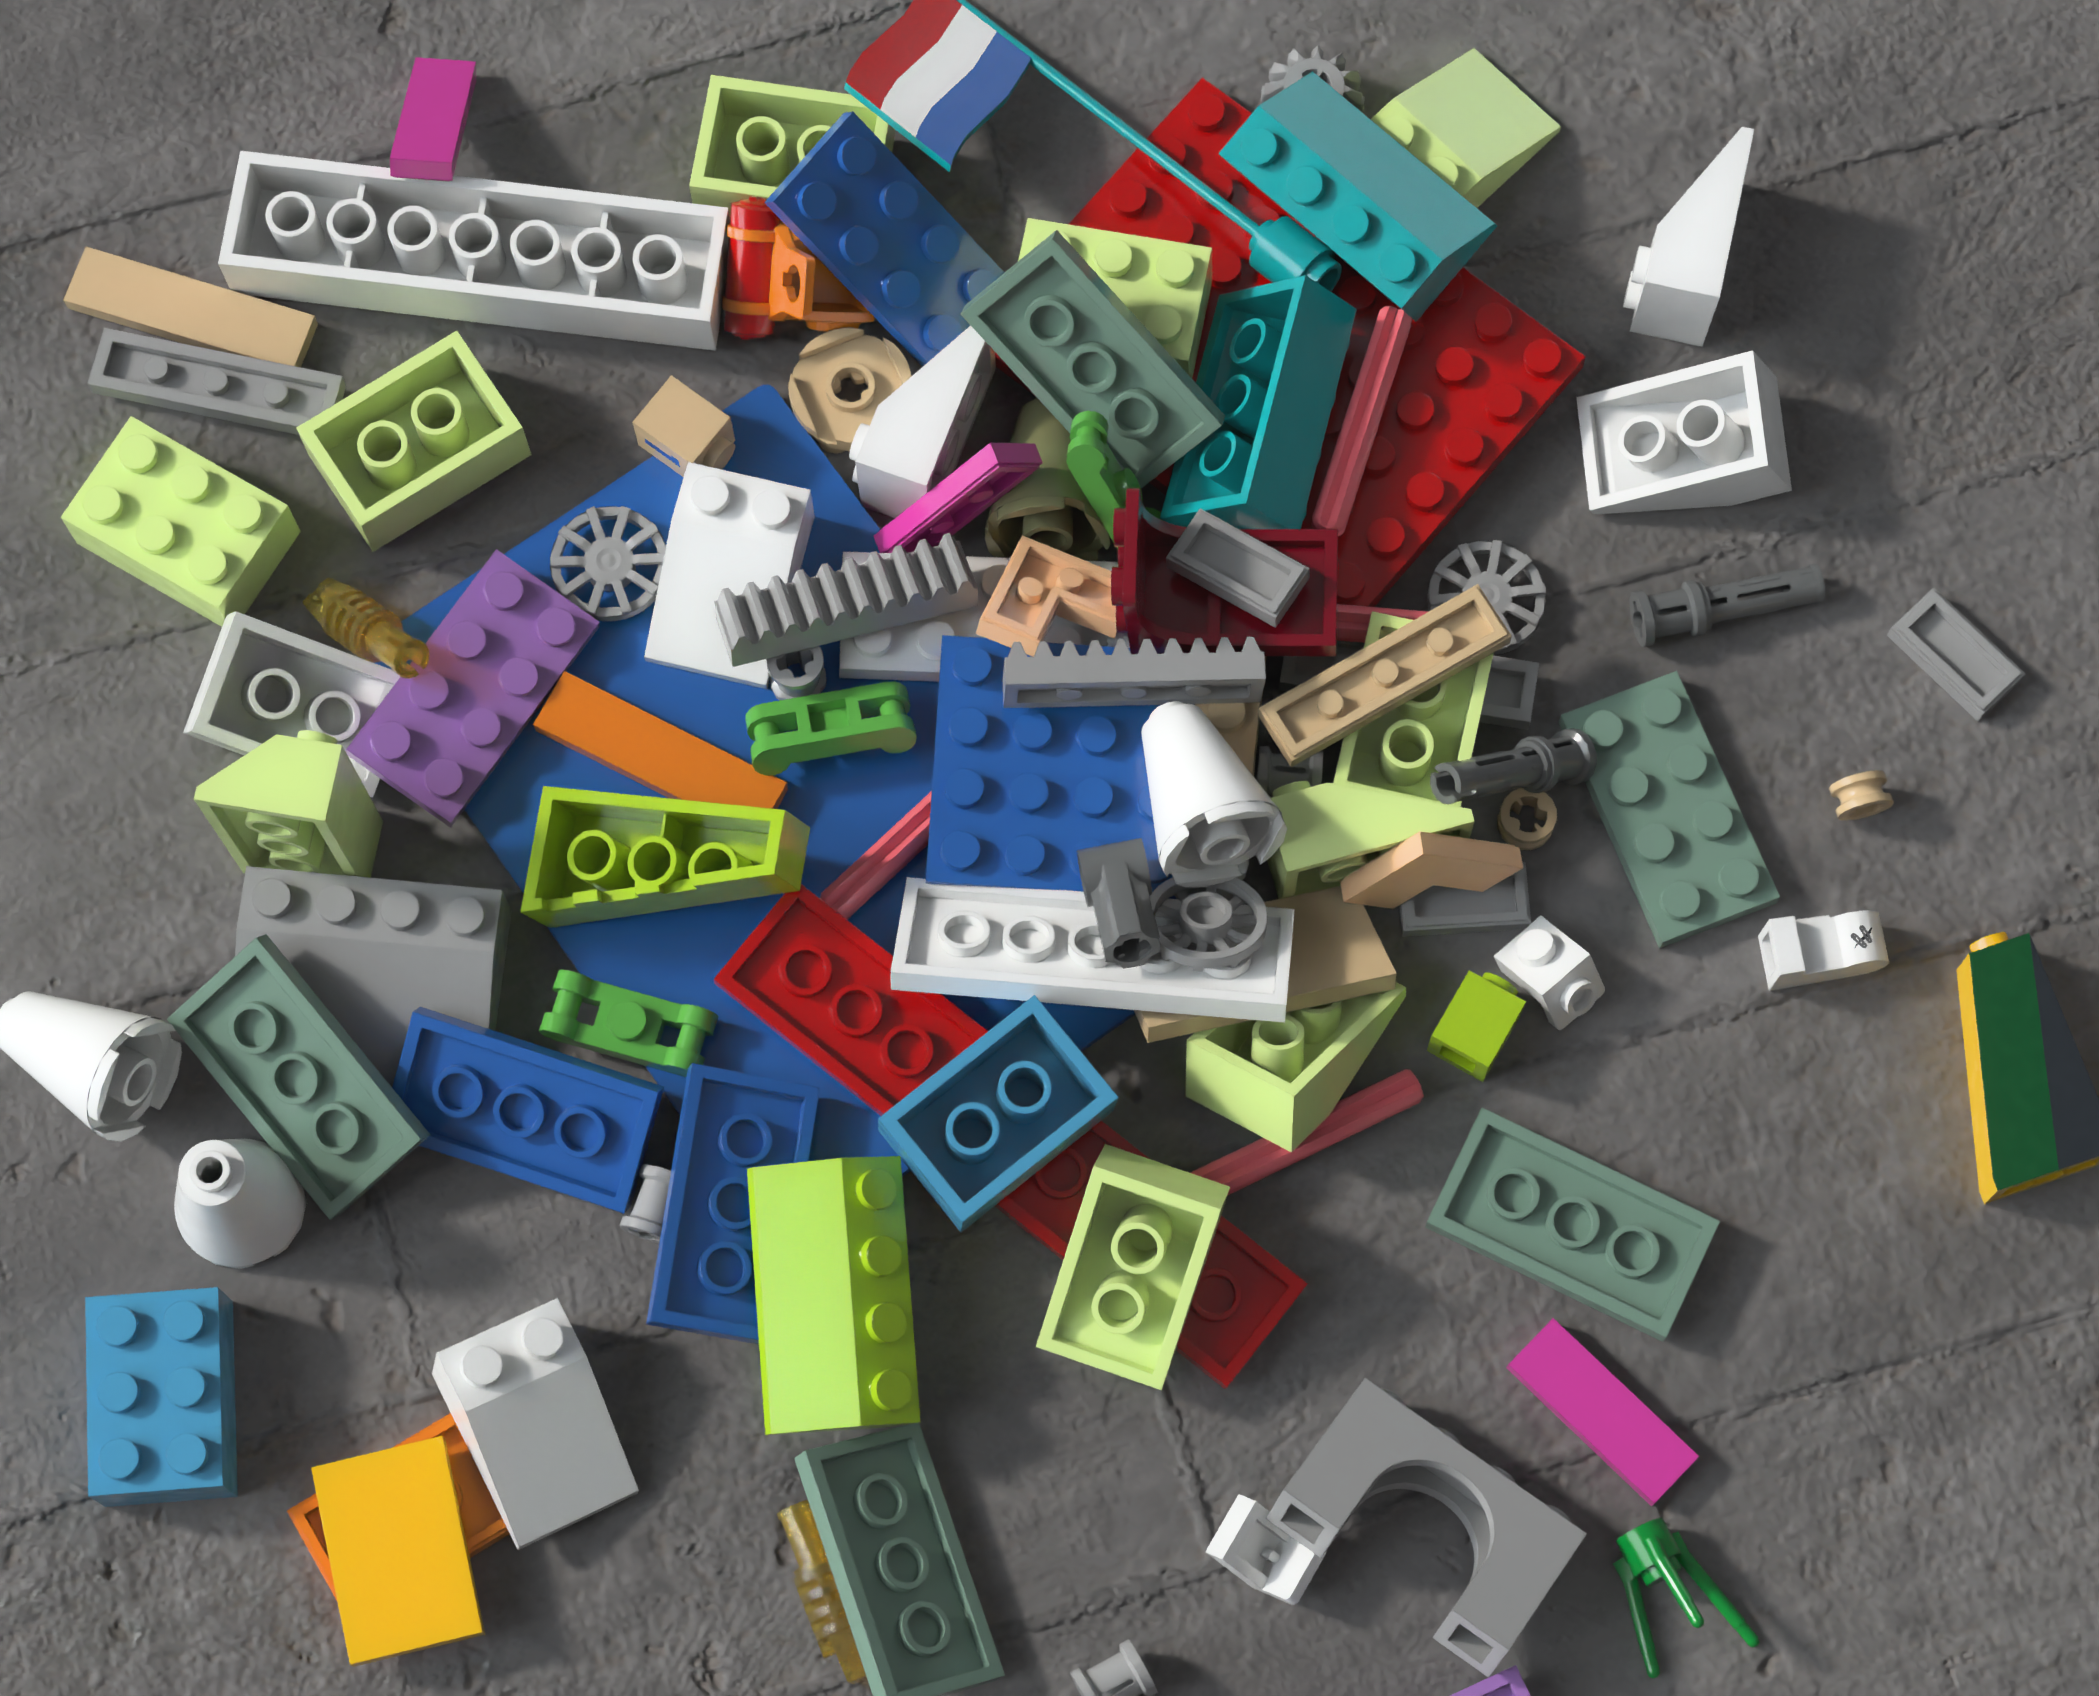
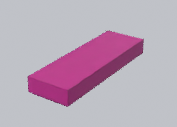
(433, 119)
(961, 496)
(1602, 1412)

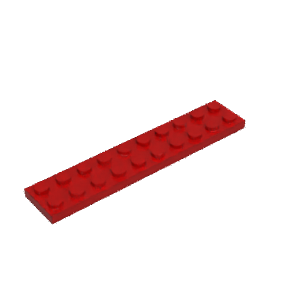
(833, 1001)

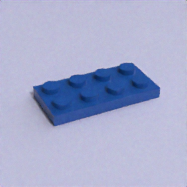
(884, 237)
(527, 1109)
(706, 1239)

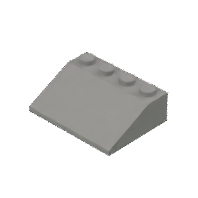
(382, 949)

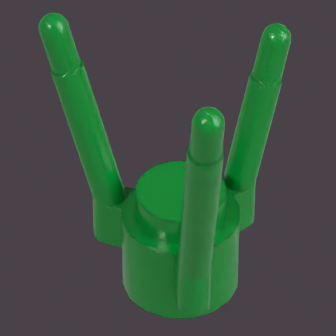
(1656, 1556)

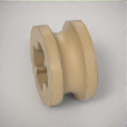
(1861, 795)
(1509, 826)

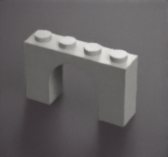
(1514, 1536)

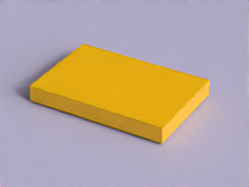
(397, 1551)

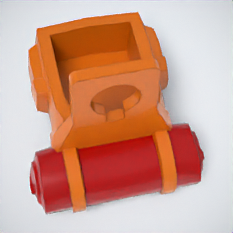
(779, 278)

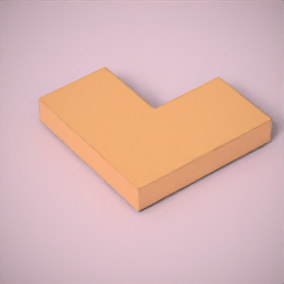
(1046, 584)
(1429, 861)

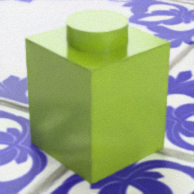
(1477, 1023)

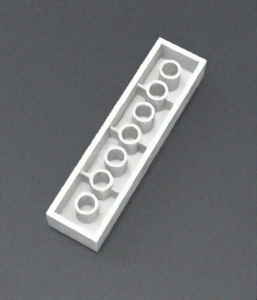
(477, 250)

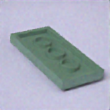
(1089, 352)
(1671, 811)
(298, 1076)
(1572, 1224)
(899, 1564)

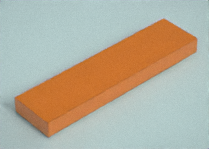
(651, 749)

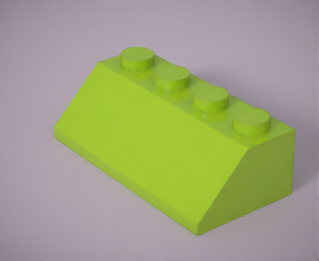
(833, 1295)

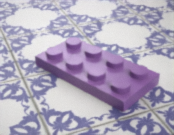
(481, 687)

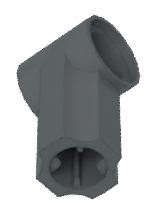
(1119, 889)

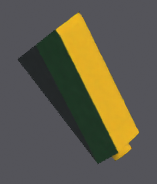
(2024, 1072)

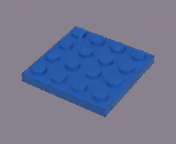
(1029, 783)

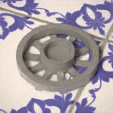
(608, 561)
(1494, 585)
(1208, 920)

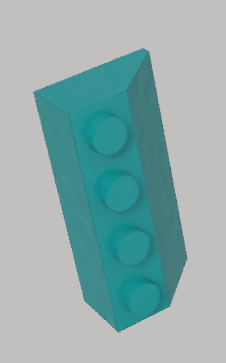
(1358, 192)
(1275, 378)

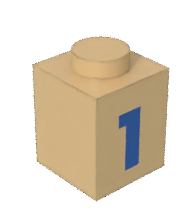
(684, 428)

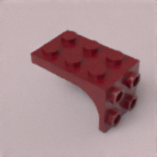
(1164, 605)

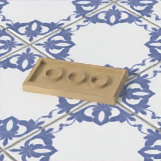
(1331, 960)

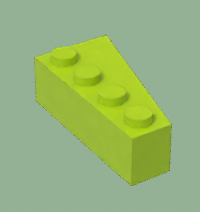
(647, 854)

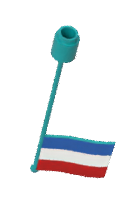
(953, 68)

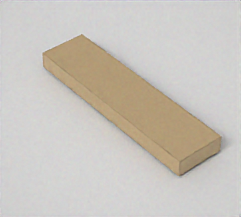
(188, 309)
(1384, 675)

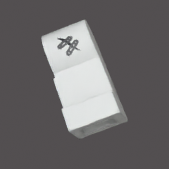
(1821, 948)

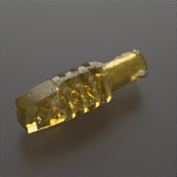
(365, 627)
(819, 1591)

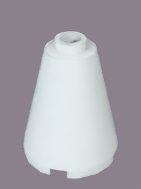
(1204, 800)
(93, 1058)
(237, 1202)

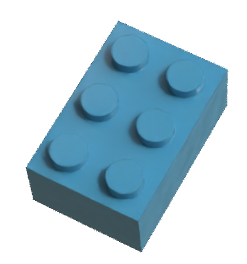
(997, 1113)
(160, 1397)

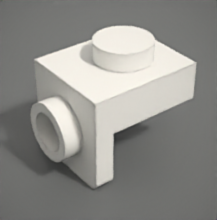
(1552, 971)
(1263, 1552)

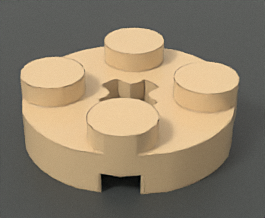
(818, 376)

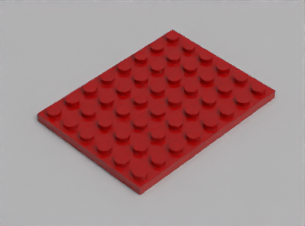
(1464, 384)

